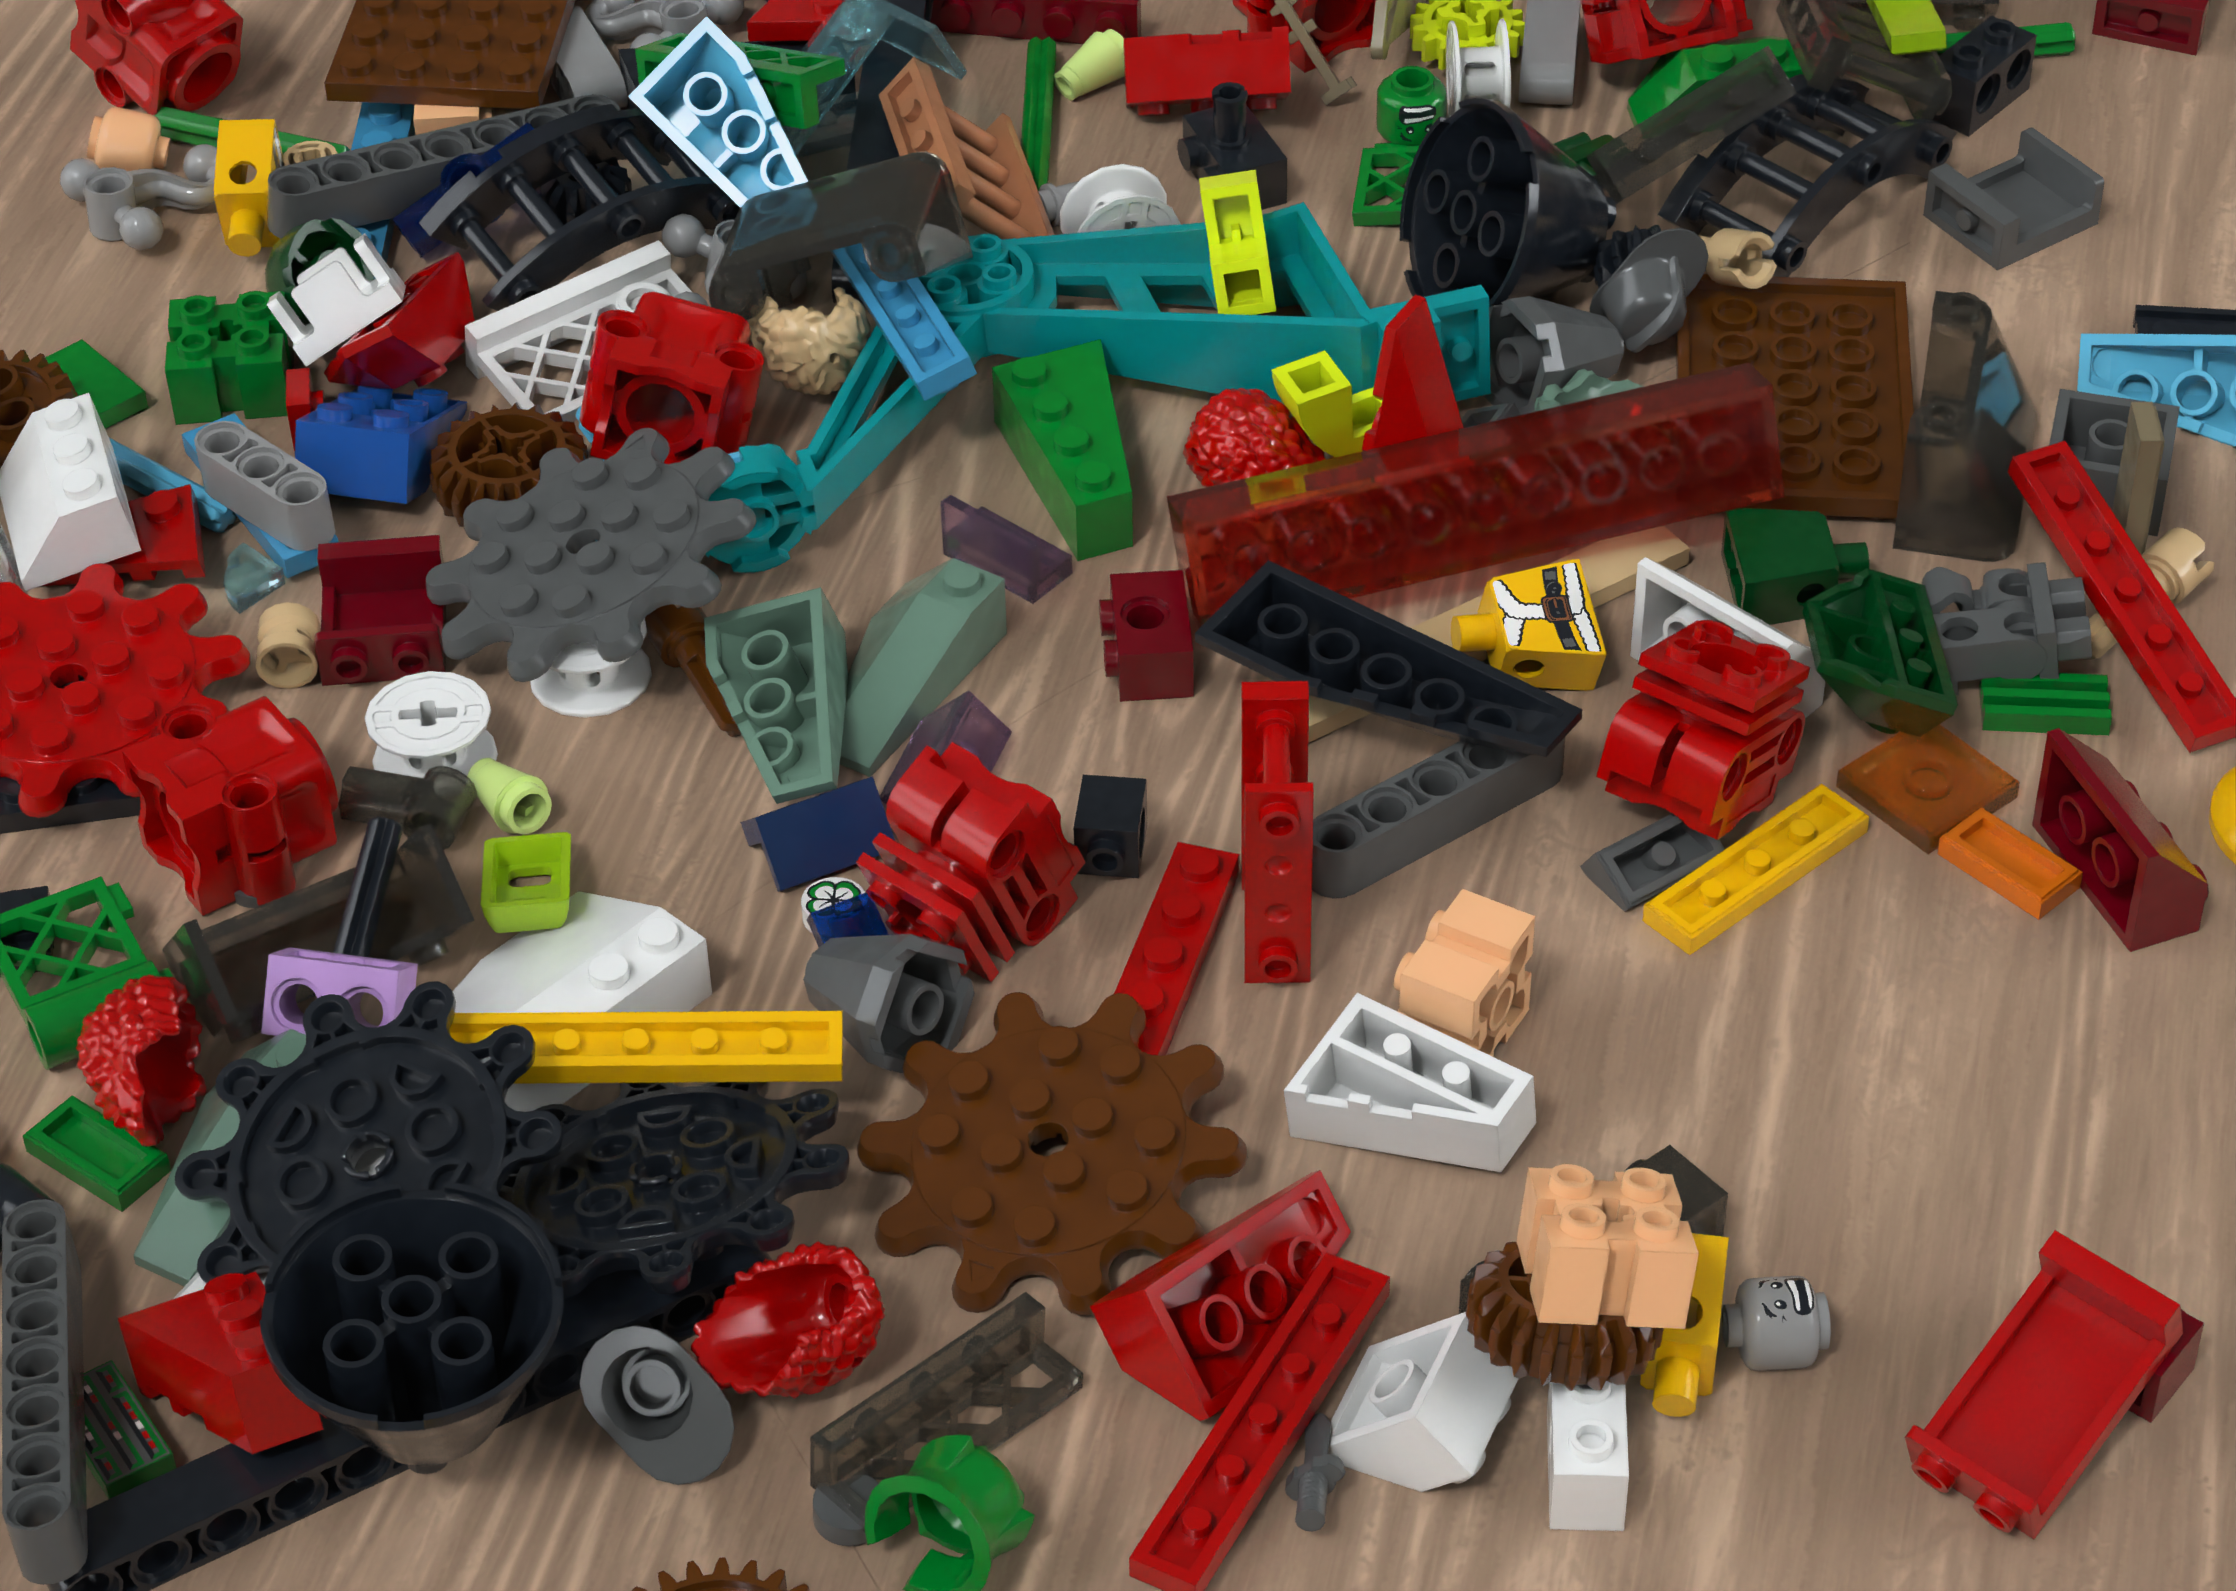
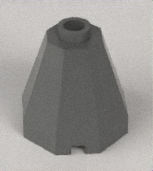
(1546, 345)
(891, 993)

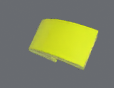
(1237, 244)
(1324, 403)

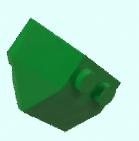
(1692, 67)

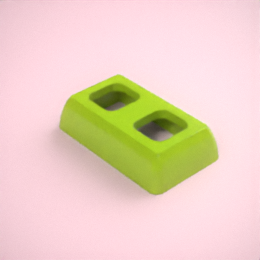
(526, 907)

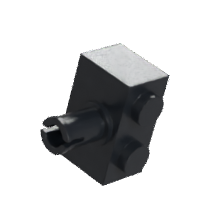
(1233, 141)

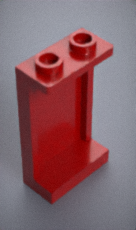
(2047, 1388)

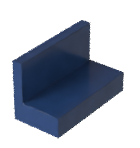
(820, 833)

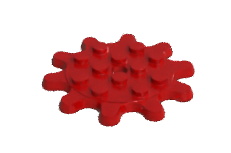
(133, 671)

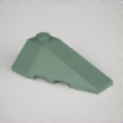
(917, 656)
(185, 1227)

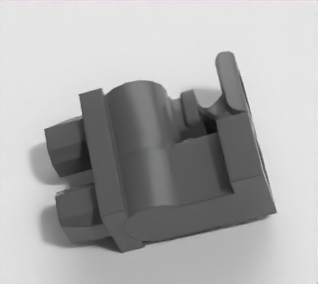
(2010, 625)

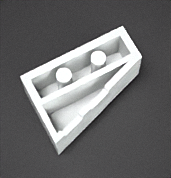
(1409, 1092)

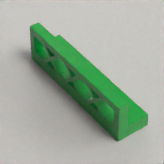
(785, 75)

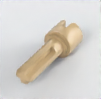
(1737, 258)
(2174, 567)

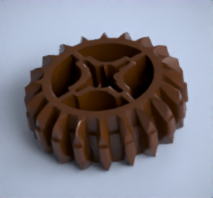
(496, 455)
(1567, 1354)

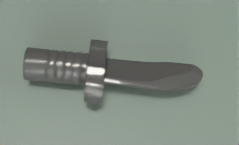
(1316, 1477)

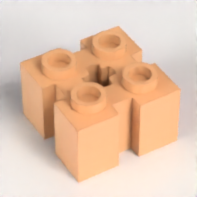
(1470, 972)
(1606, 1247)

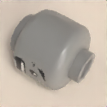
(1777, 1323)

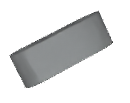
(1549, 51)
(586, 64)
(264, 485)

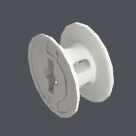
(1477, 70)
(1116, 200)
(578, 691)
(445, 728)

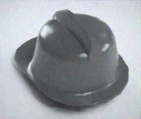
(1651, 288)
(657, 1404)

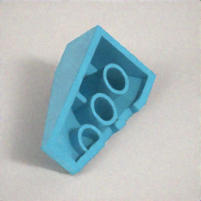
(720, 115)
(2168, 370)

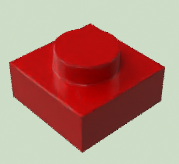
(300, 396)

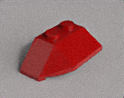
(412, 337)

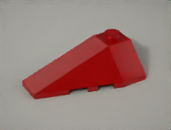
(1411, 381)
(1212, 1306)

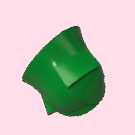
(961, 1502)

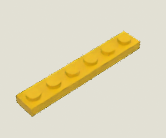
(672, 1045)

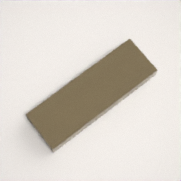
(2139, 472)

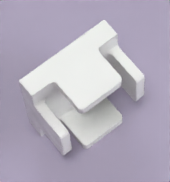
(337, 300)

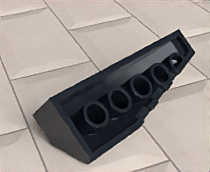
(1371, 662)

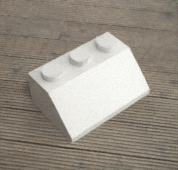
(65, 495)
(1671, 602)

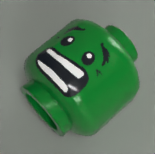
(1409, 105)

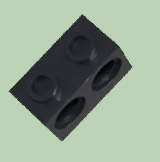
(1986, 73)

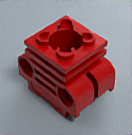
(1633, 31)
(1707, 728)
(971, 859)

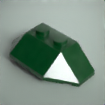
(1882, 652)

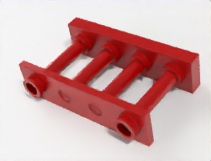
(1276, 831)

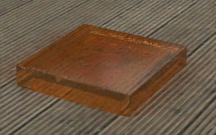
(1926, 784)

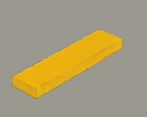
(1755, 869)

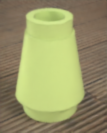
(1092, 66)
(511, 796)

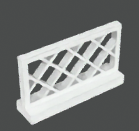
(552, 316)

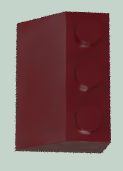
(2125, 855)

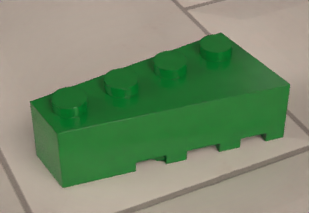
(1068, 441)

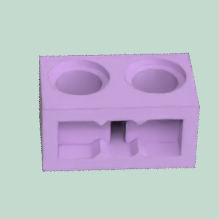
(332, 974)

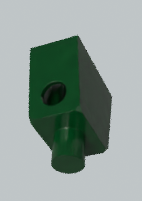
(1783, 560)

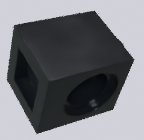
(1111, 825)

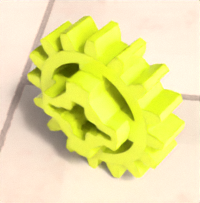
(1474, 21)

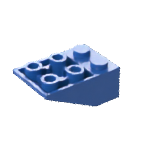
(376, 441)

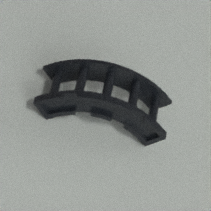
(574, 146)
(1887, 150)

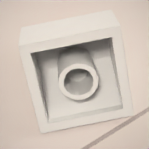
(1422, 1407)

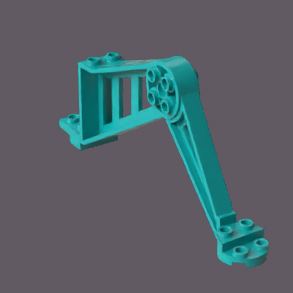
(1007, 306)

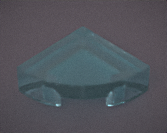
(250, 577)

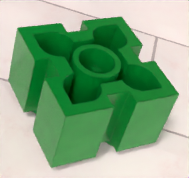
(226, 358)

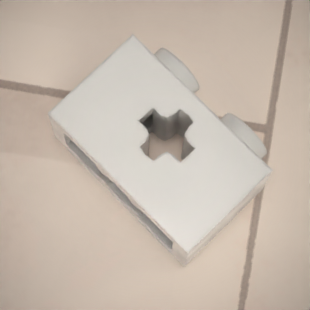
(1587, 1457)

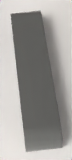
(1422, 812)

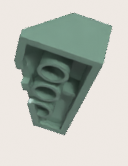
(784, 687)

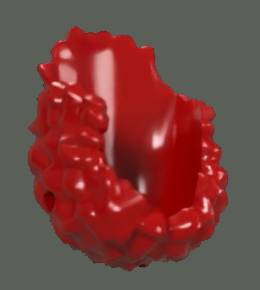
(1244, 437)
(141, 1056)
(792, 1323)

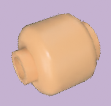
(128, 140)

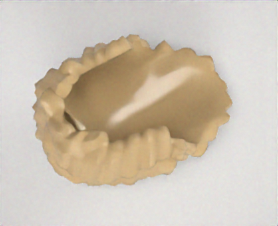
(809, 348)

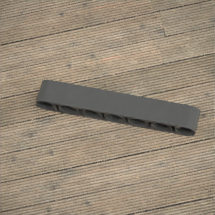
(395, 174)
(43, 1393)

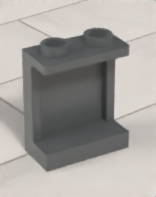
(2017, 204)

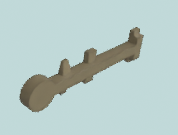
(1302, 33)

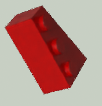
(1189, 66)
(213, 1362)

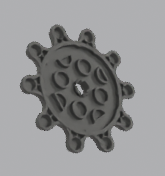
(553, 586)

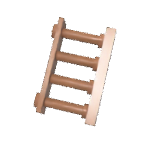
(985, 166)

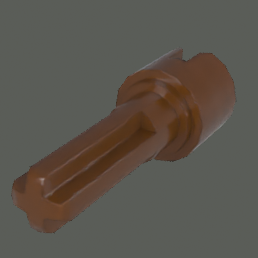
(680, 642)

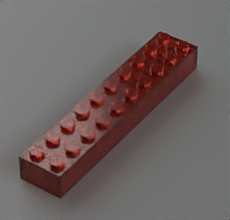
(1488, 491)

